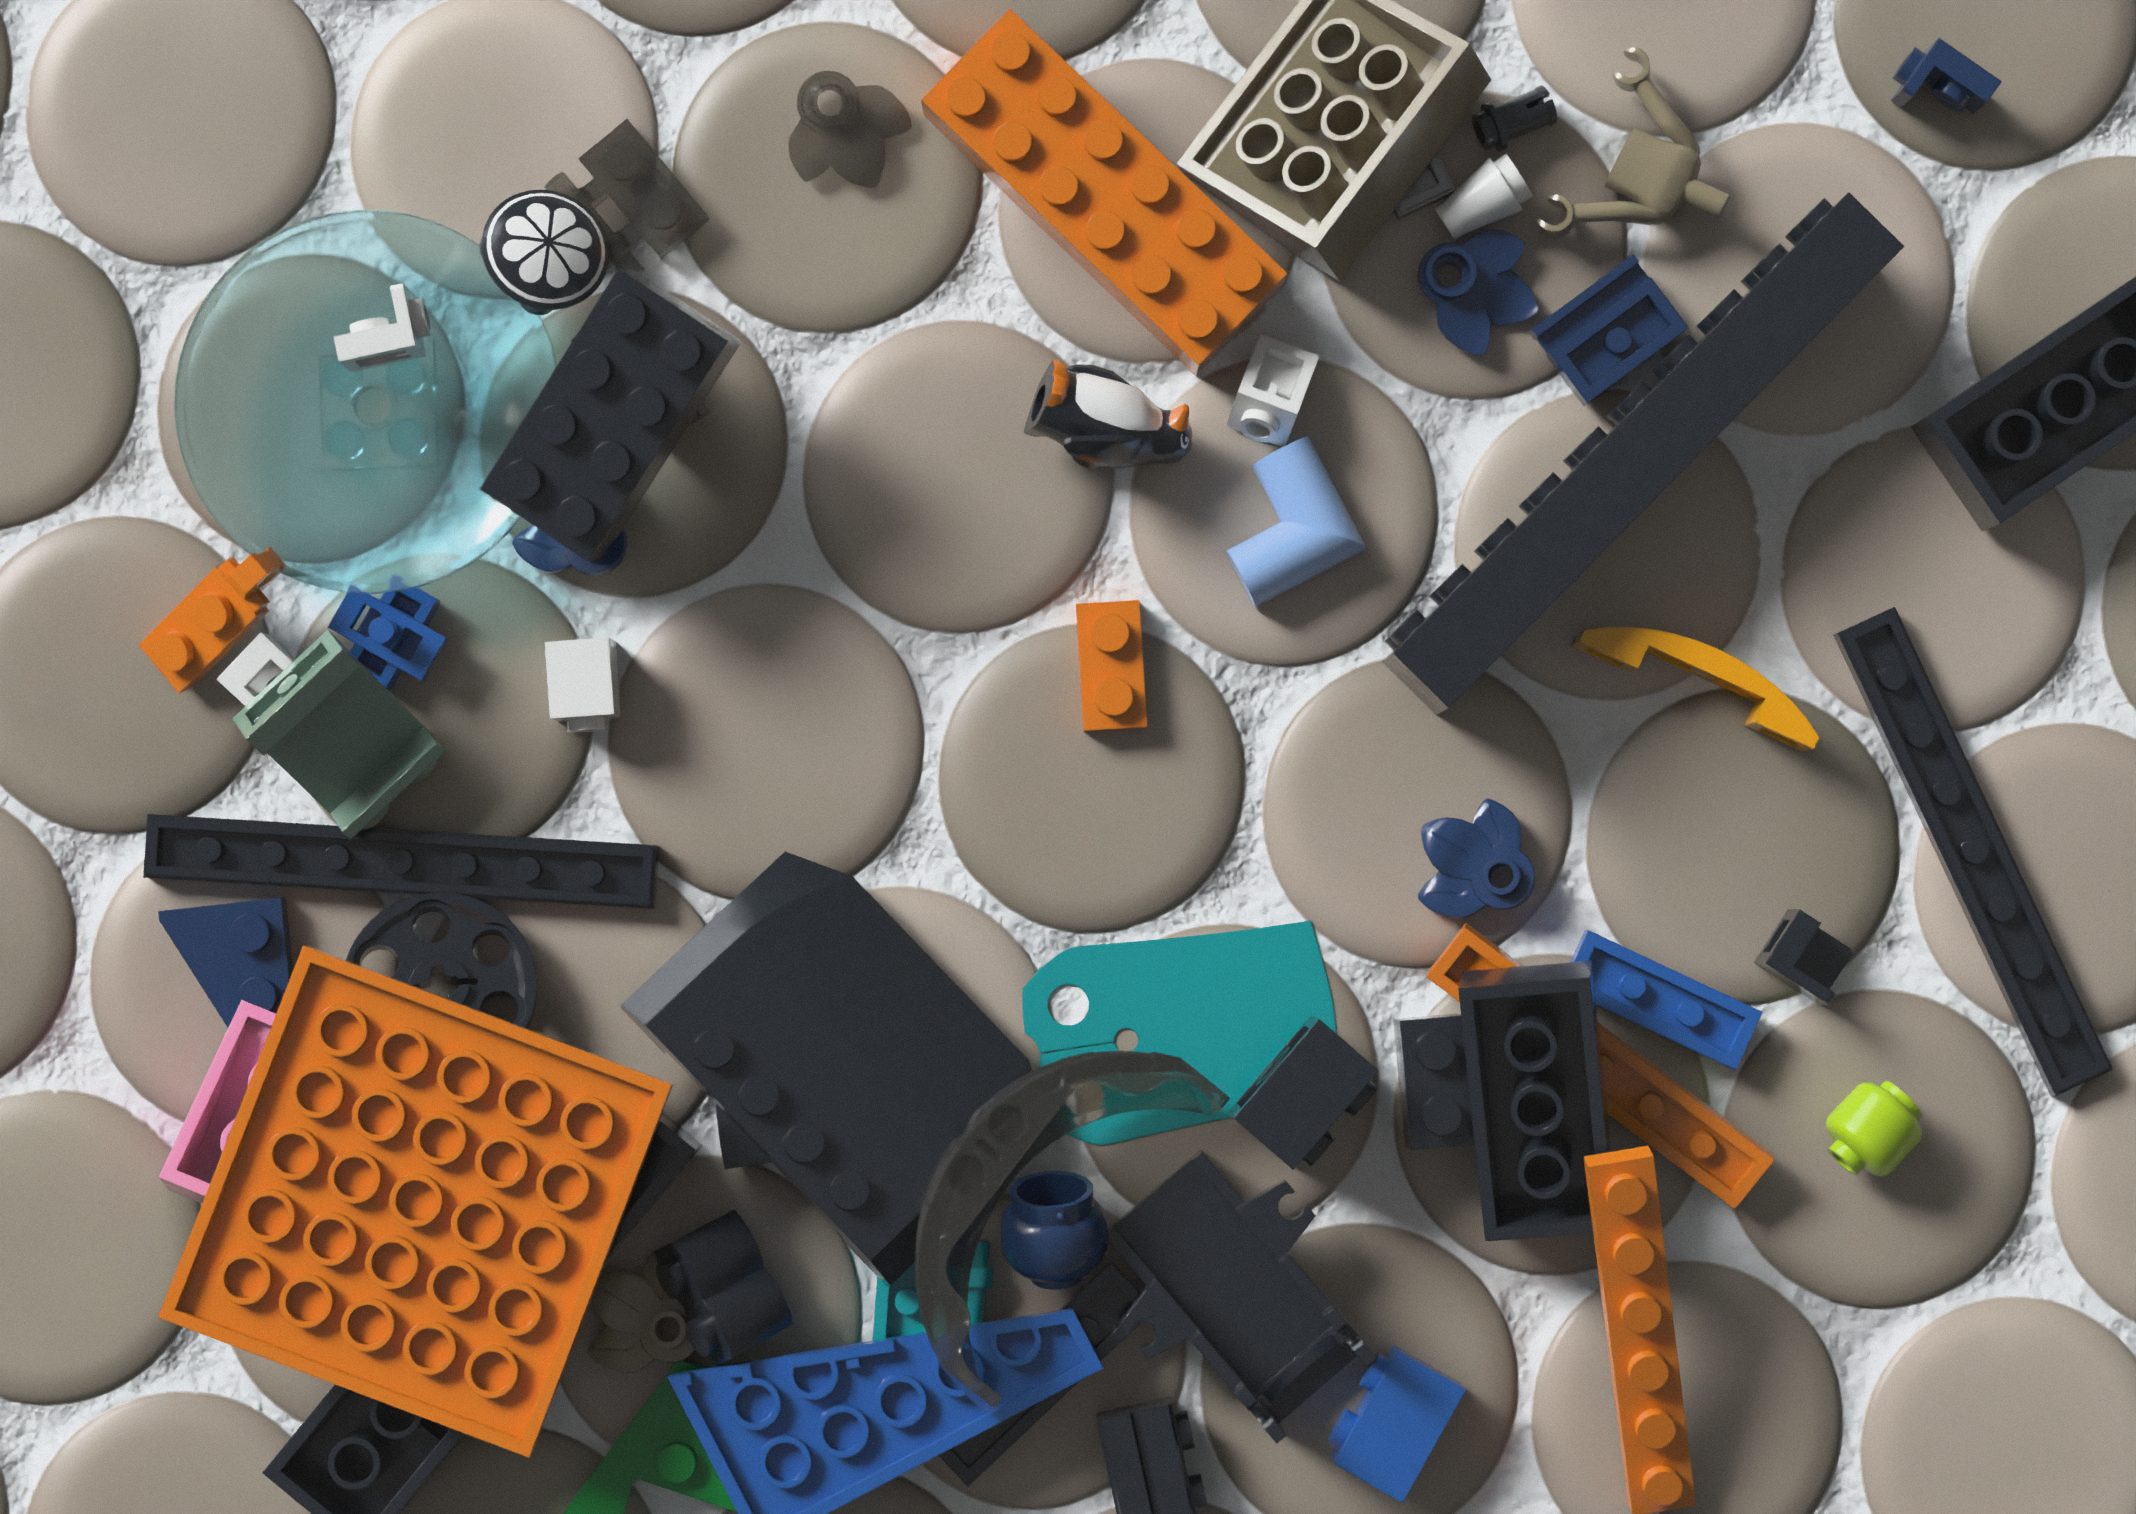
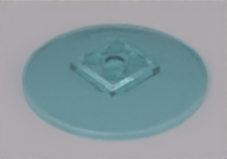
(275, 416)

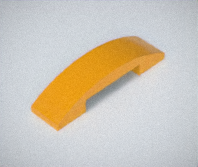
(1772, 710)

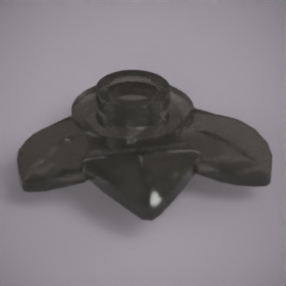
(850, 137)

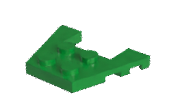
(656, 1449)

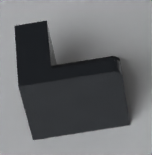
(1804, 956)

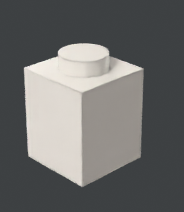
(583, 682)

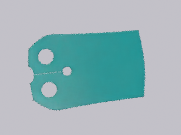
(1204, 998)

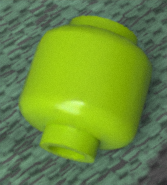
(1873, 1129)

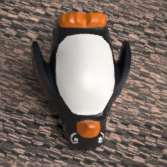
(1106, 419)

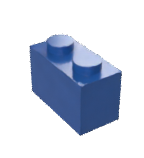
(1395, 1421)

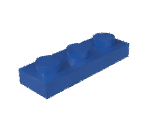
(1668, 1001)

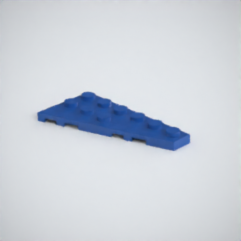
(853, 1416)

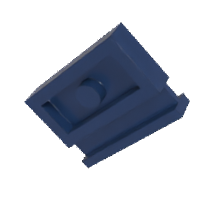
(1608, 330)

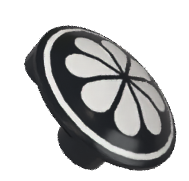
(544, 250)

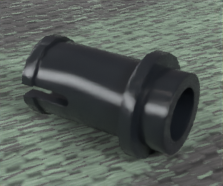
(1513, 118)

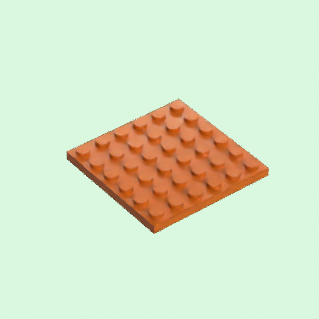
(416, 1201)

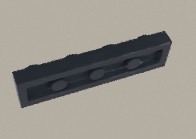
(1099, 1308)

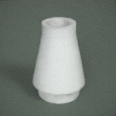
(1485, 197)

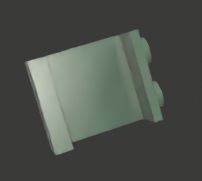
(340, 734)

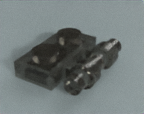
(642, 190)

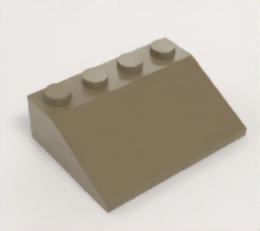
(1335, 124)

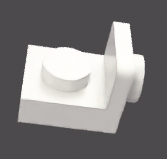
(378, 343)
(1272, 391)

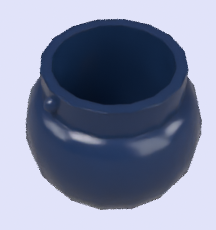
(1053, 1229)

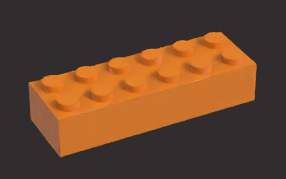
(1103, 192)

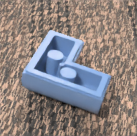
(1312, 528)

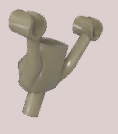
(1648, 169)

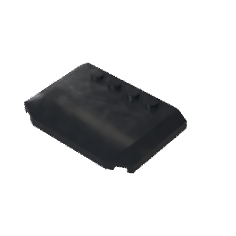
(830, 1047)

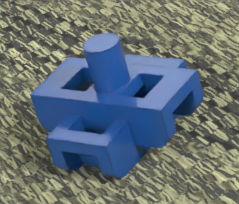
(384, 629)

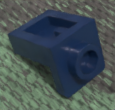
(1954, 78)

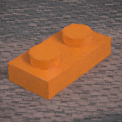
(1111, 666)

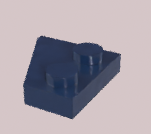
(235, 951)

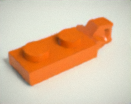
(212, 619)

